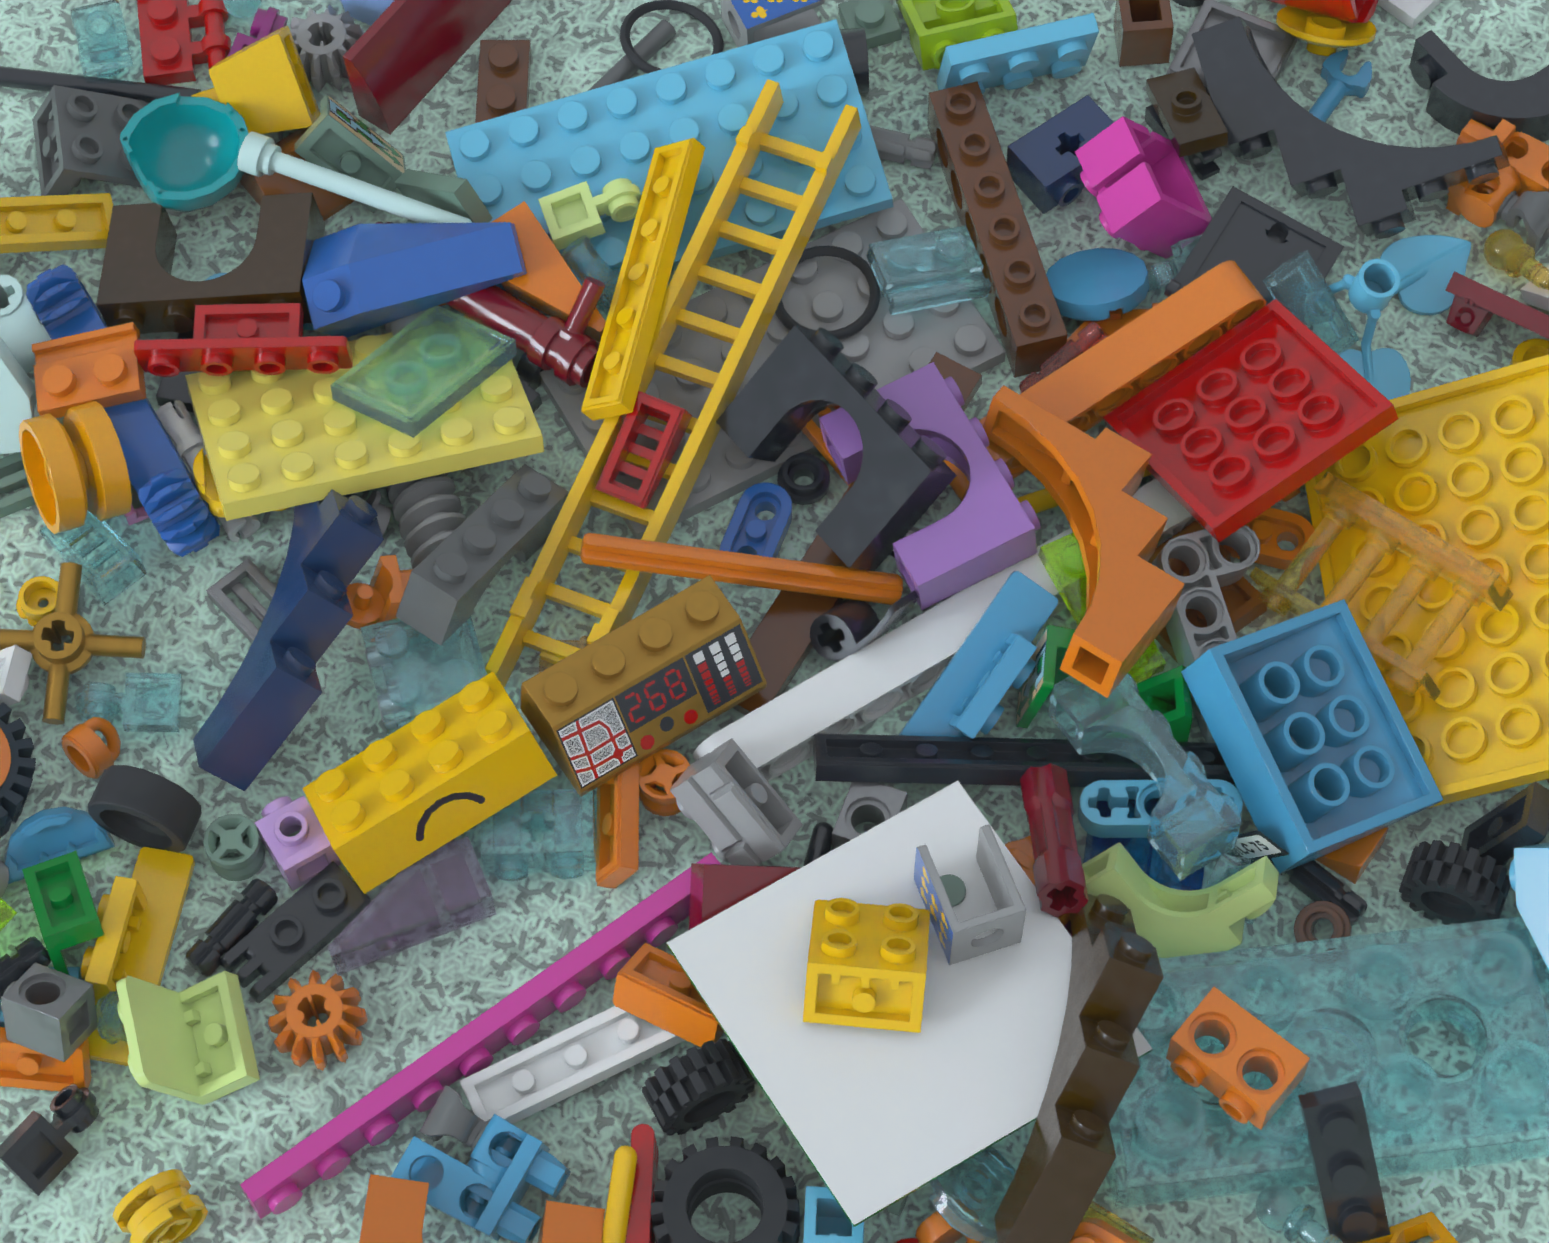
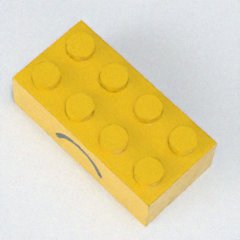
(428, 782)

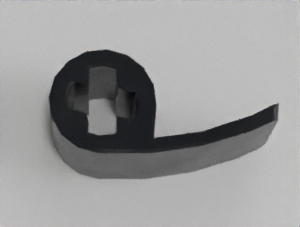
(854, 625)

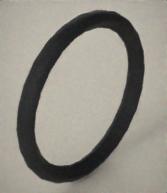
(664, 5)
(864, 267)

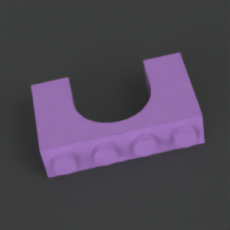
(988, 526)

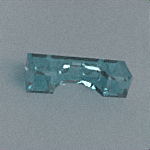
(1191, 818)

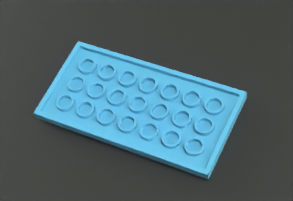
(619, 125)

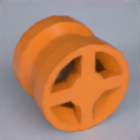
(662, 770)

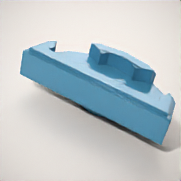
(51, 835)

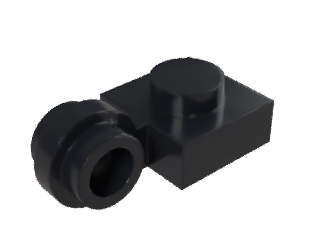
(38, 1148)

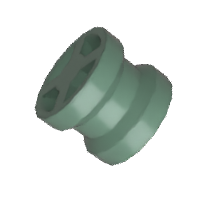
(227, 836)

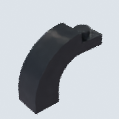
(1464, 95)

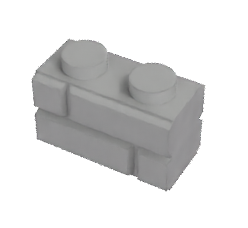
(735, 806)

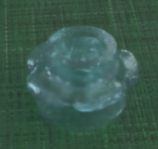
(108, 1020)

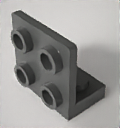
(80, 139)

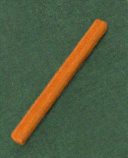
(741, 568)

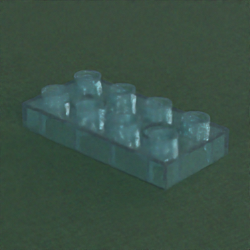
(1351, 1014)

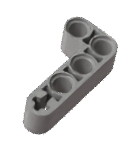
(1203, 593)

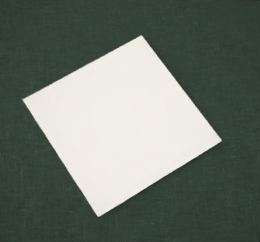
(881, 1104)

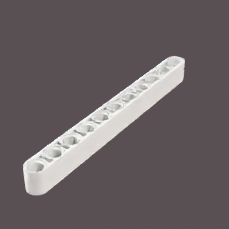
(892, 666)

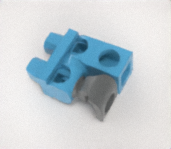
(494, 1180)

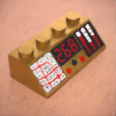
(643, 685)

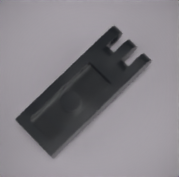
(296, 931)

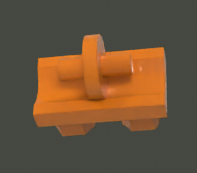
(381, 597)

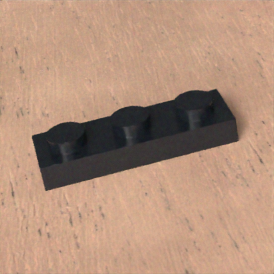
(1344, 1163)

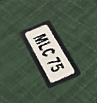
(1256, 845)

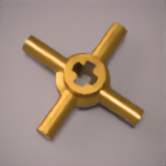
(76, 654)

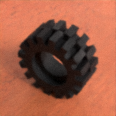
(1454, 884)
(698, 1087)

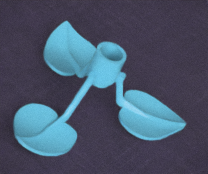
(1419, 273)

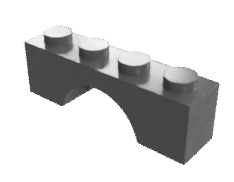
(458, 570)

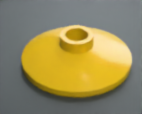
(1322, 32)

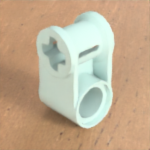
(19, 323)

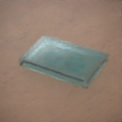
(423, 370)

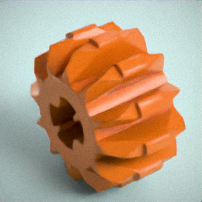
(325, 1038)

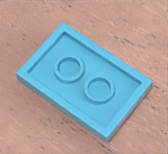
(1020, 55)

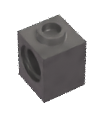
(866, 803)
(49, 1011)

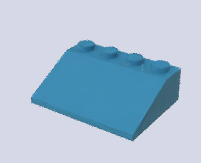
(1311, 734)

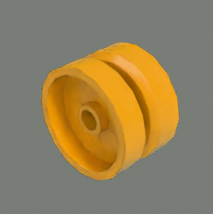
(75, 467)

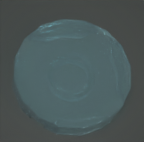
(972, 1194)

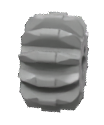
(322, 43)

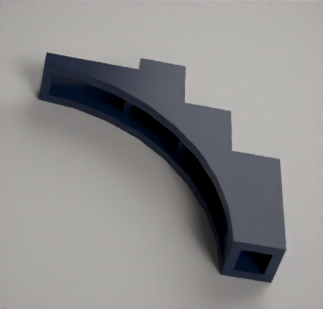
(304, 617)

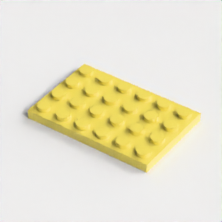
(290, 443)

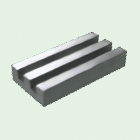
(232, 612)

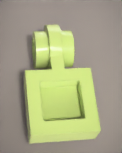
(577, 213)

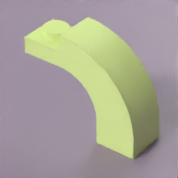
(1184, 919)

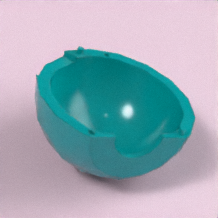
(185, 150)

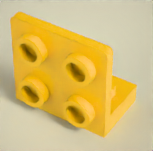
(867, 965)

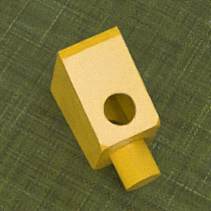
(265, 85)

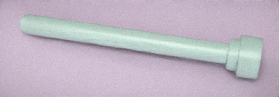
(261, 156)

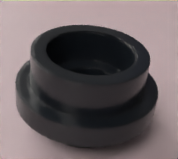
(804, 465)

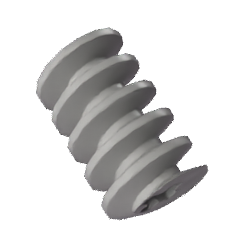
(425, 513)

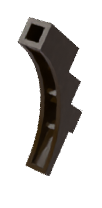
(1093, 1067)

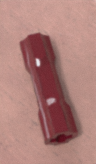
(1057, 863)

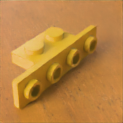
(138, 932)

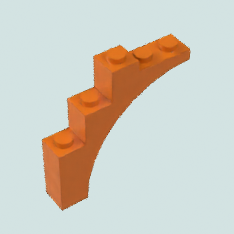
(1116, 533)

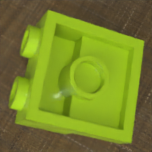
(951, 22)

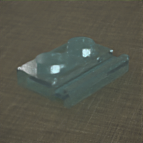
(928, 270)

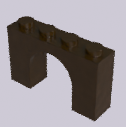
(140, 255)

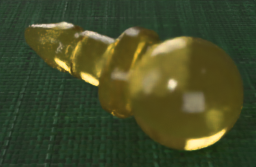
(1508, 252)

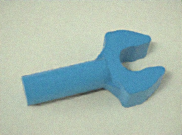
(1340, 84)

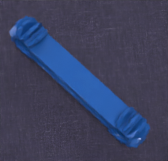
(150, 455)

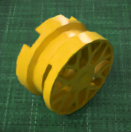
(160, 1210)

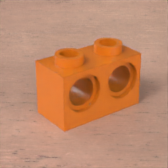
(1248, 1048)

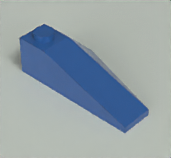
(399, 269)

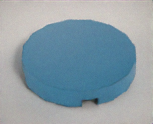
(1098, 282)

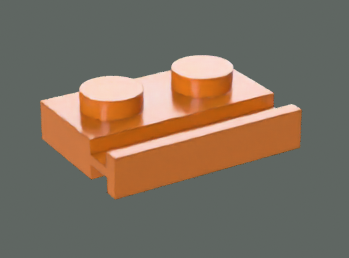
(88, 369)

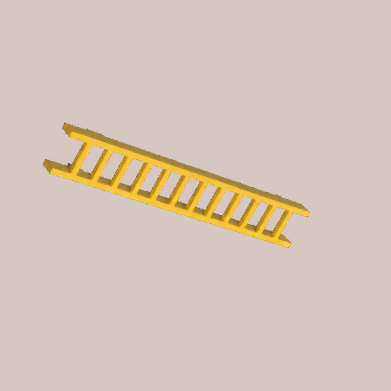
(724, 385)

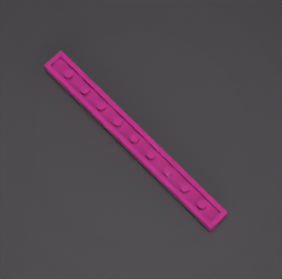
(470, 1048)

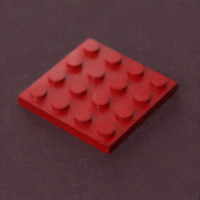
(1251, 419)

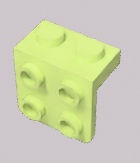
(188, 1040)

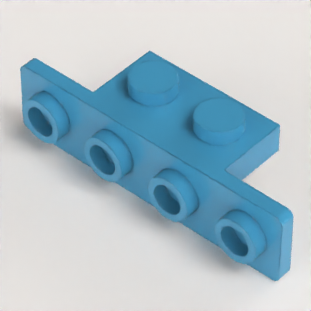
(986, 664)

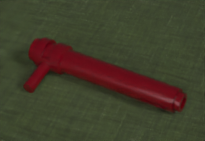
(546, 340)

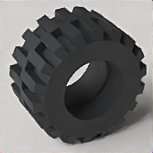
(726, 1171)

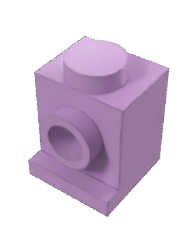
(297, 856)

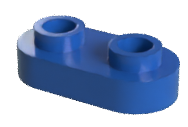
(756, 536)

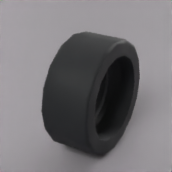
(144, 808)

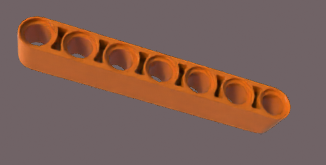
(1137, 354)

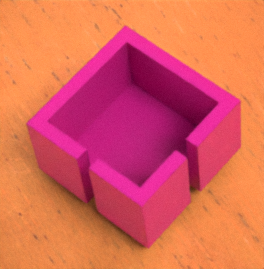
(1142, 187)

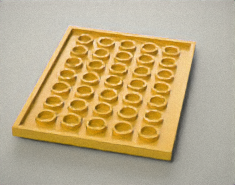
(1476, 474)

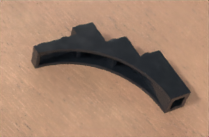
(1319, 156)

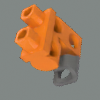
(1498, 197)

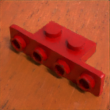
(245, 339)

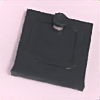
(1256, 240)

